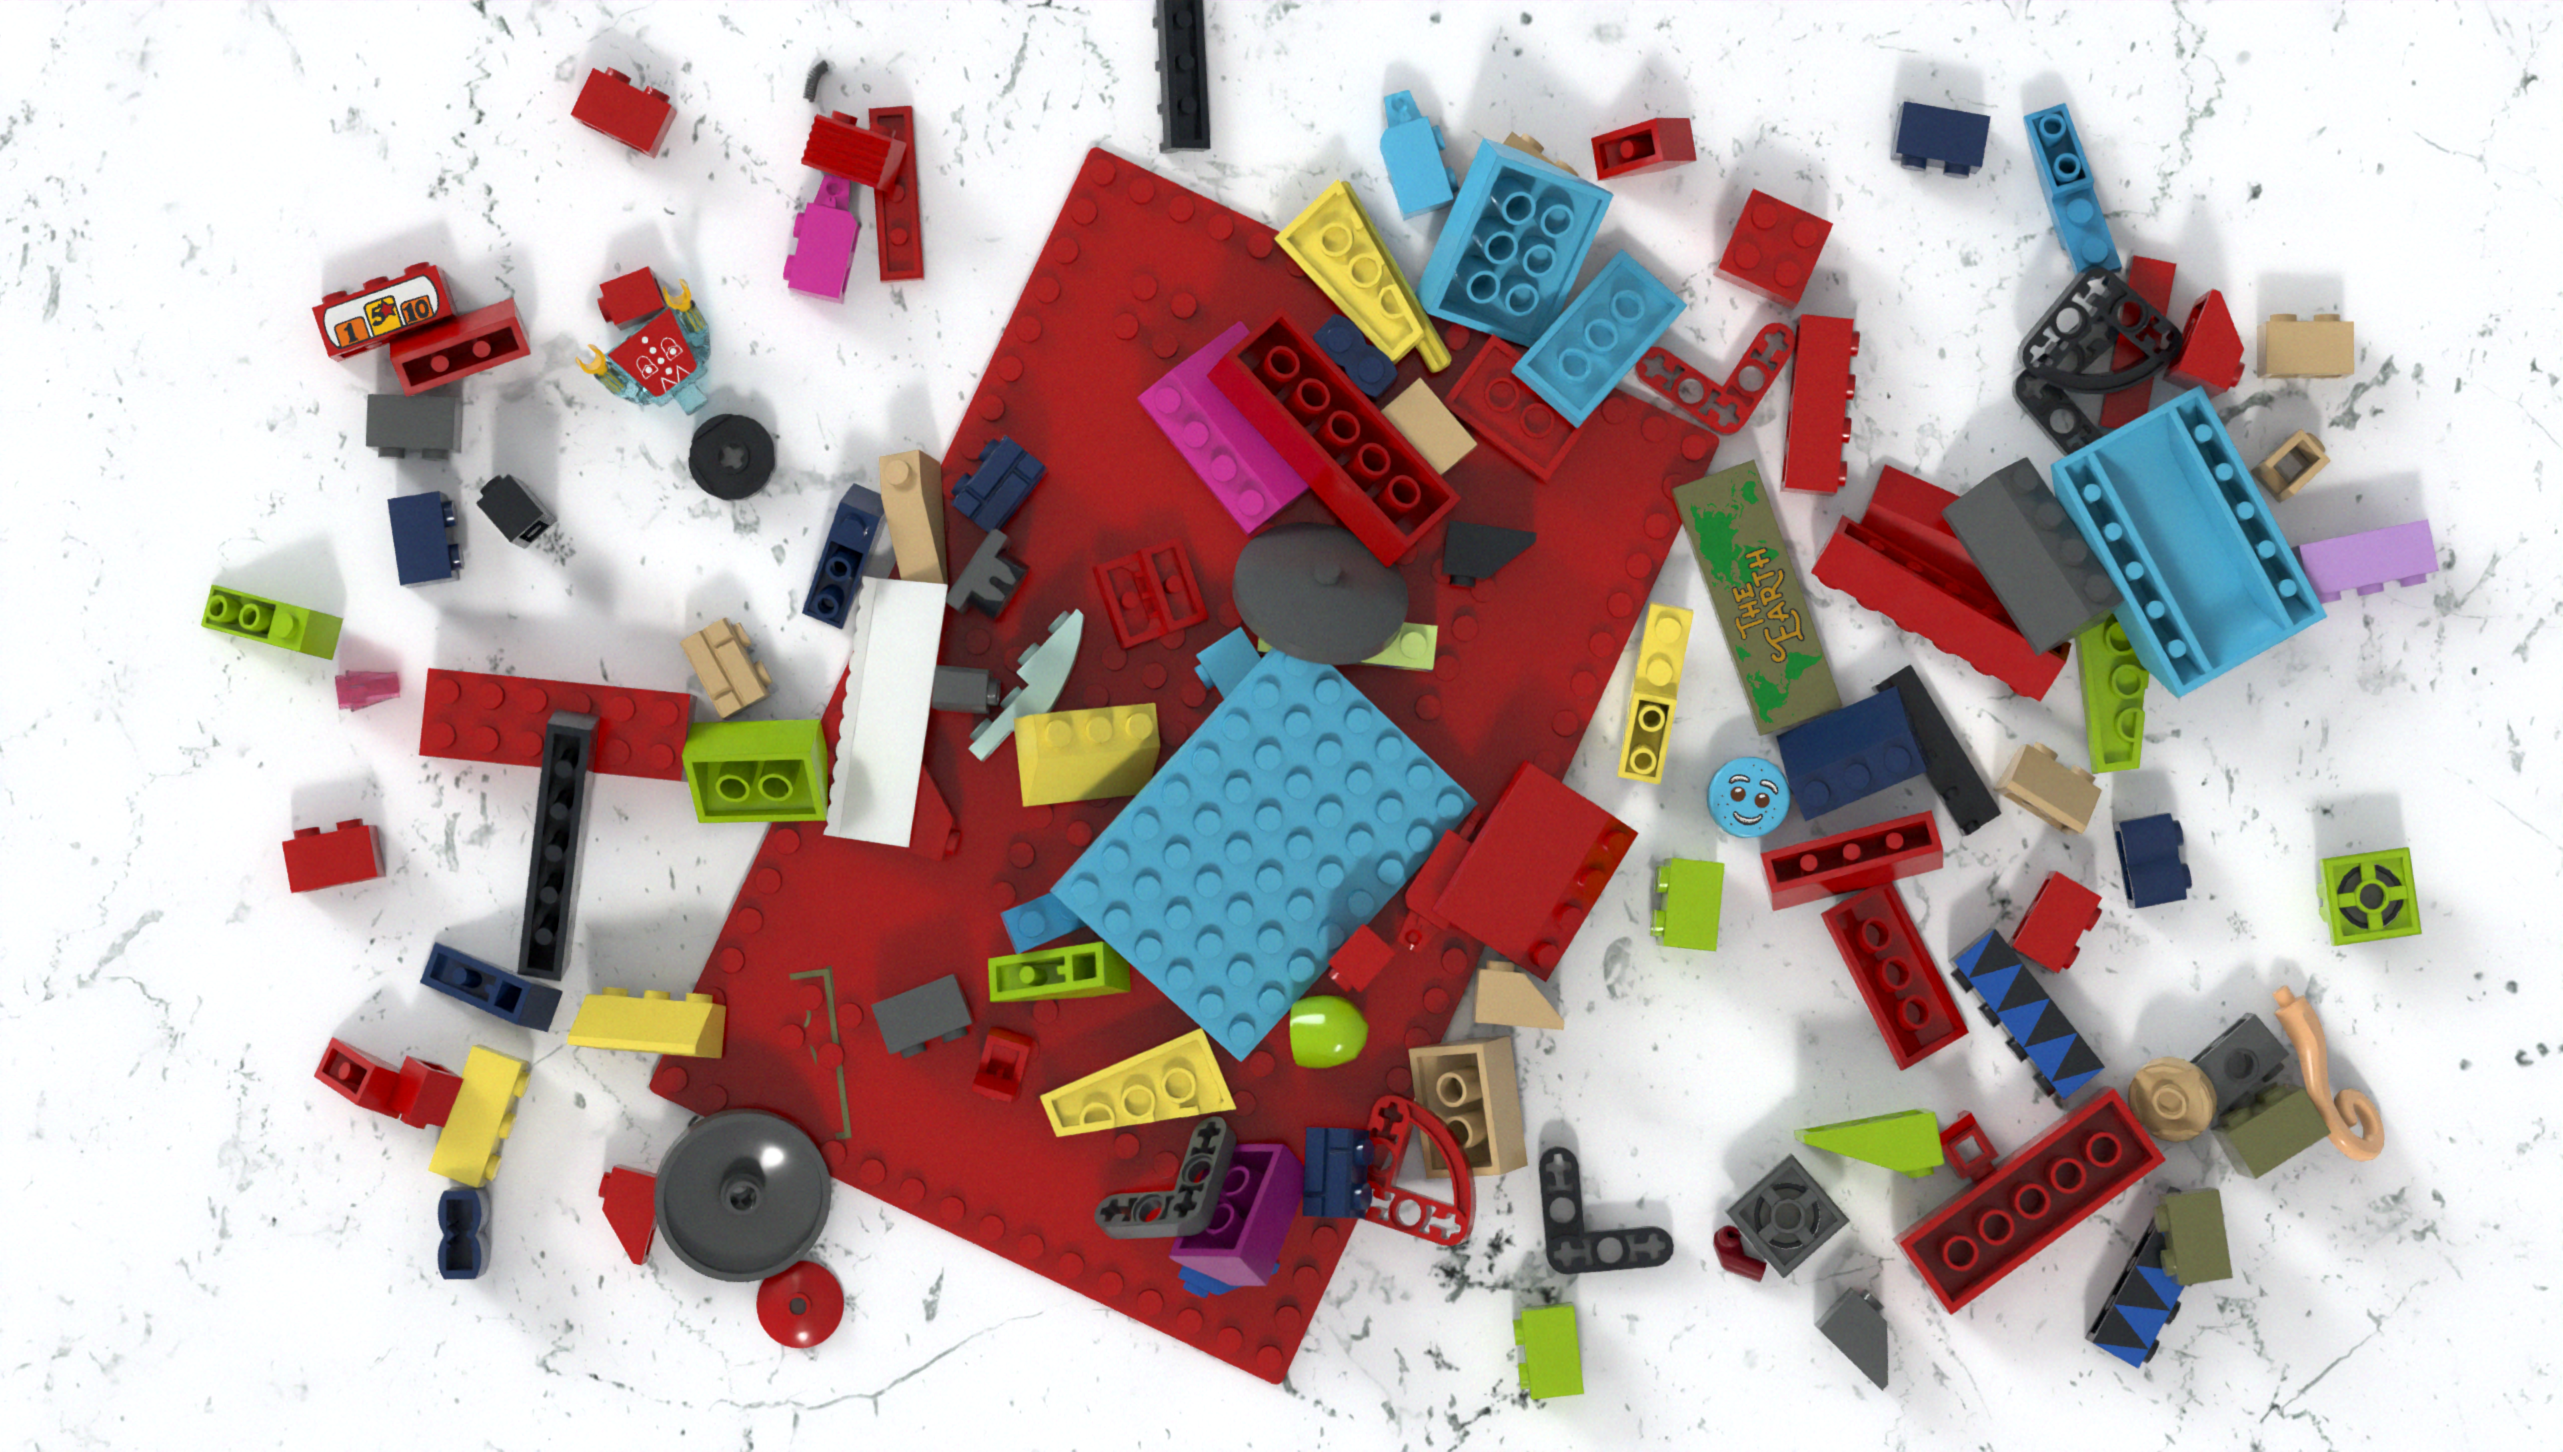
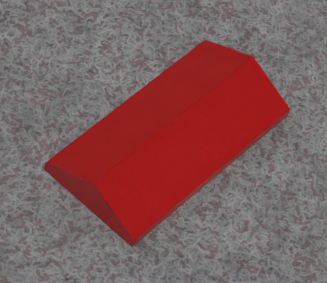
(1910, 516)
(1894, 973)

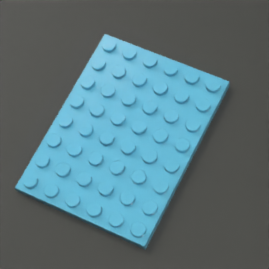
(1263, 847)

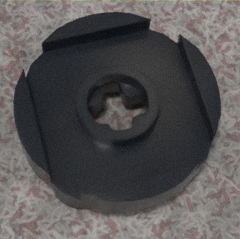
(707, 453)

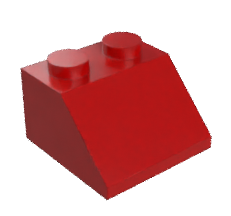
(2209, 349)

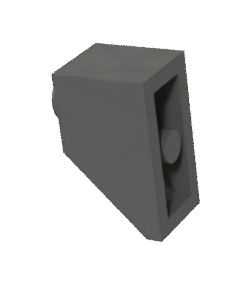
(1859, 1333)

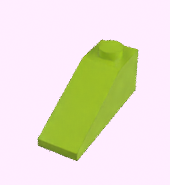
(1059, 974)

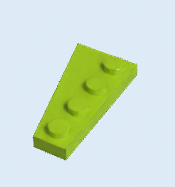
(2112, 697)

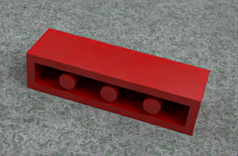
(1818, 405)
(1852, 860)

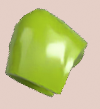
(1326, 1031)

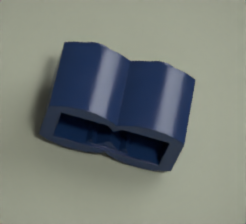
(1362, 363)
(2151, 860)
(465, 1246)

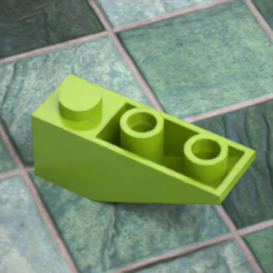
(272, 622)

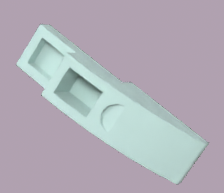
(1047, 674)

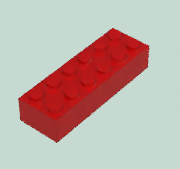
(1333, 436)
(507, 717)
(2029, 1199)

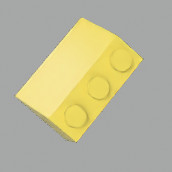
(1086, 753)
(650, 1023)

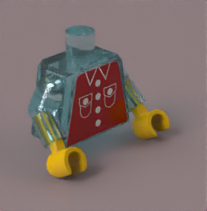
(659, 358)

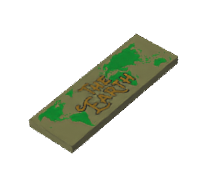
(1756, 597)

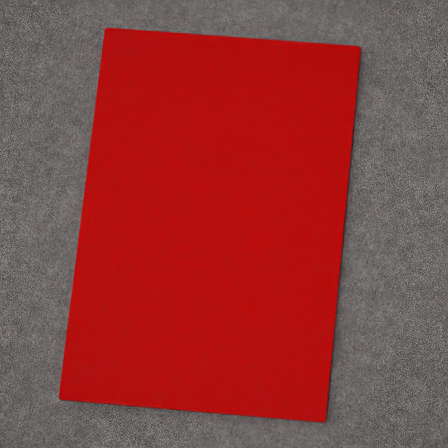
(1520, 664)

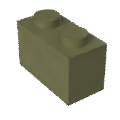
(2193, 1236)

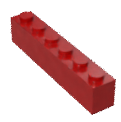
(1936, 607)

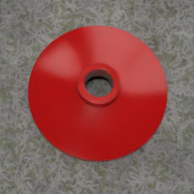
(823, 1302)

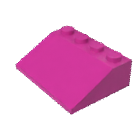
(1219, 441)

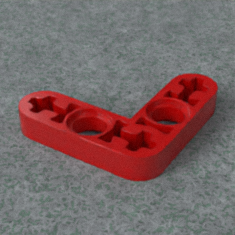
(1731, 391)

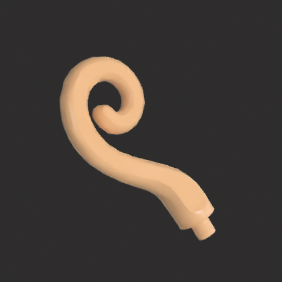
(2339, 1115)

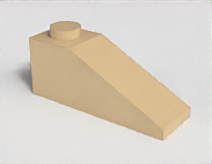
(915, 515)

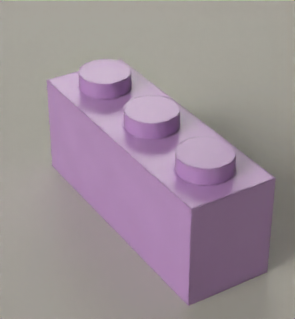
(2368, 560)

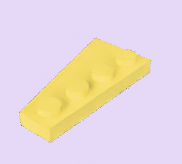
(1346, 265)
(1153, 1086)

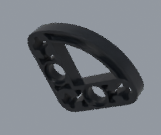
(2107, 307)

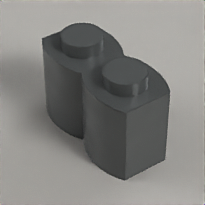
(965, 689)

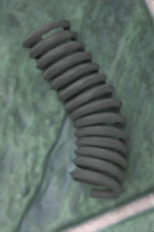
(819, 71)

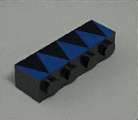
(2025, 1014)
(2138, 1303)

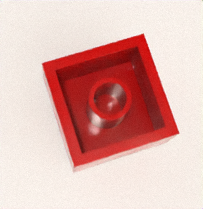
(1773, 249)

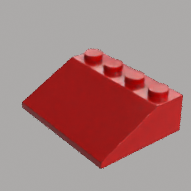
(1535, 871)

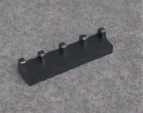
(1182, 76)
(1952, 772)

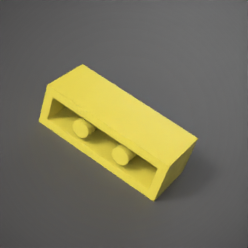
(480, 1116)

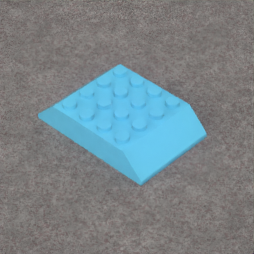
(2185, 543)

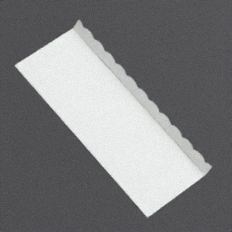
(886, 710)

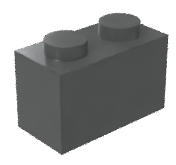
(414, 425)
(923, 1015)

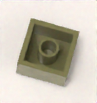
(2269, 1129)

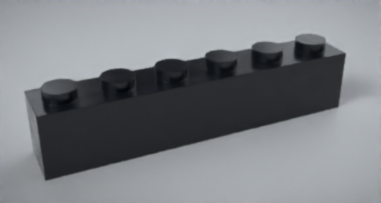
(558, 844)

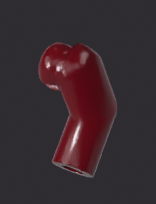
(1733, 1257)

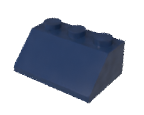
(1852, 753)

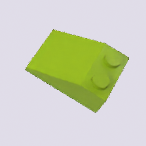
(1896, 1141)

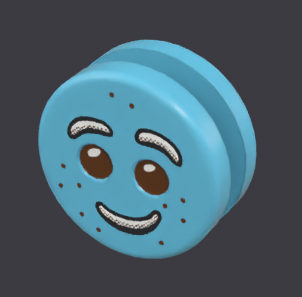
(1748, 797)

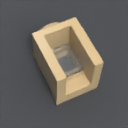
(2291, 465)

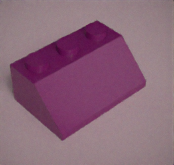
(1249, 1218)

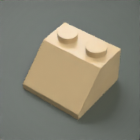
(2049, 789)
(1511, 999)

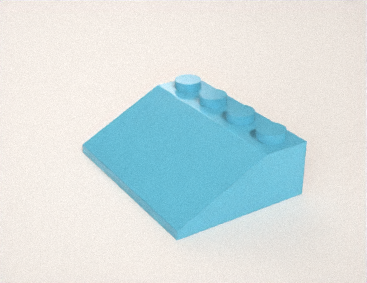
(1512, 245)

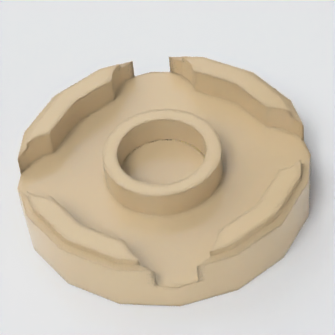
(2172, 1099)

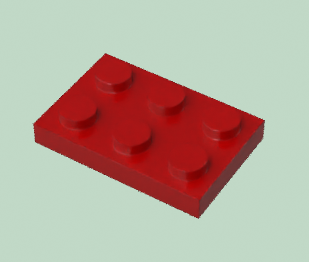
(1511, 413)

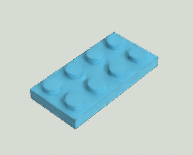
(1599, 338)

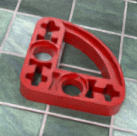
(1385, 1180)

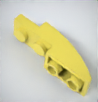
(1654, 693)

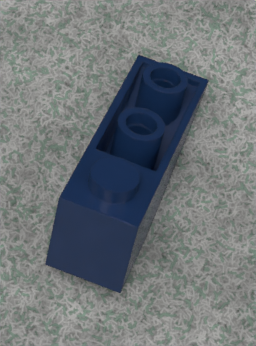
(846, 556)

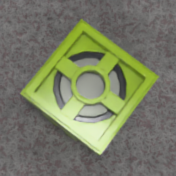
(2366, 896)

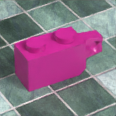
(825, 244)

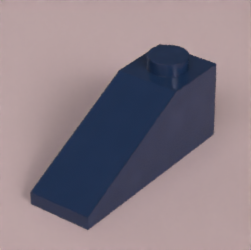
(491, 987)

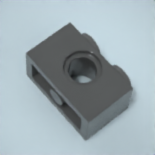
(2258, 1047)

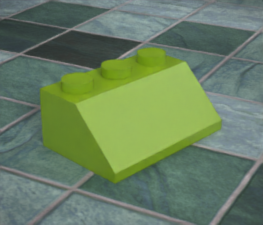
(757, 771)

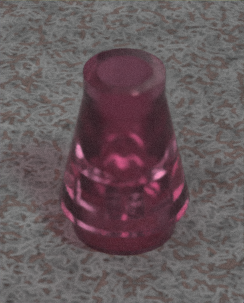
(365, 688)

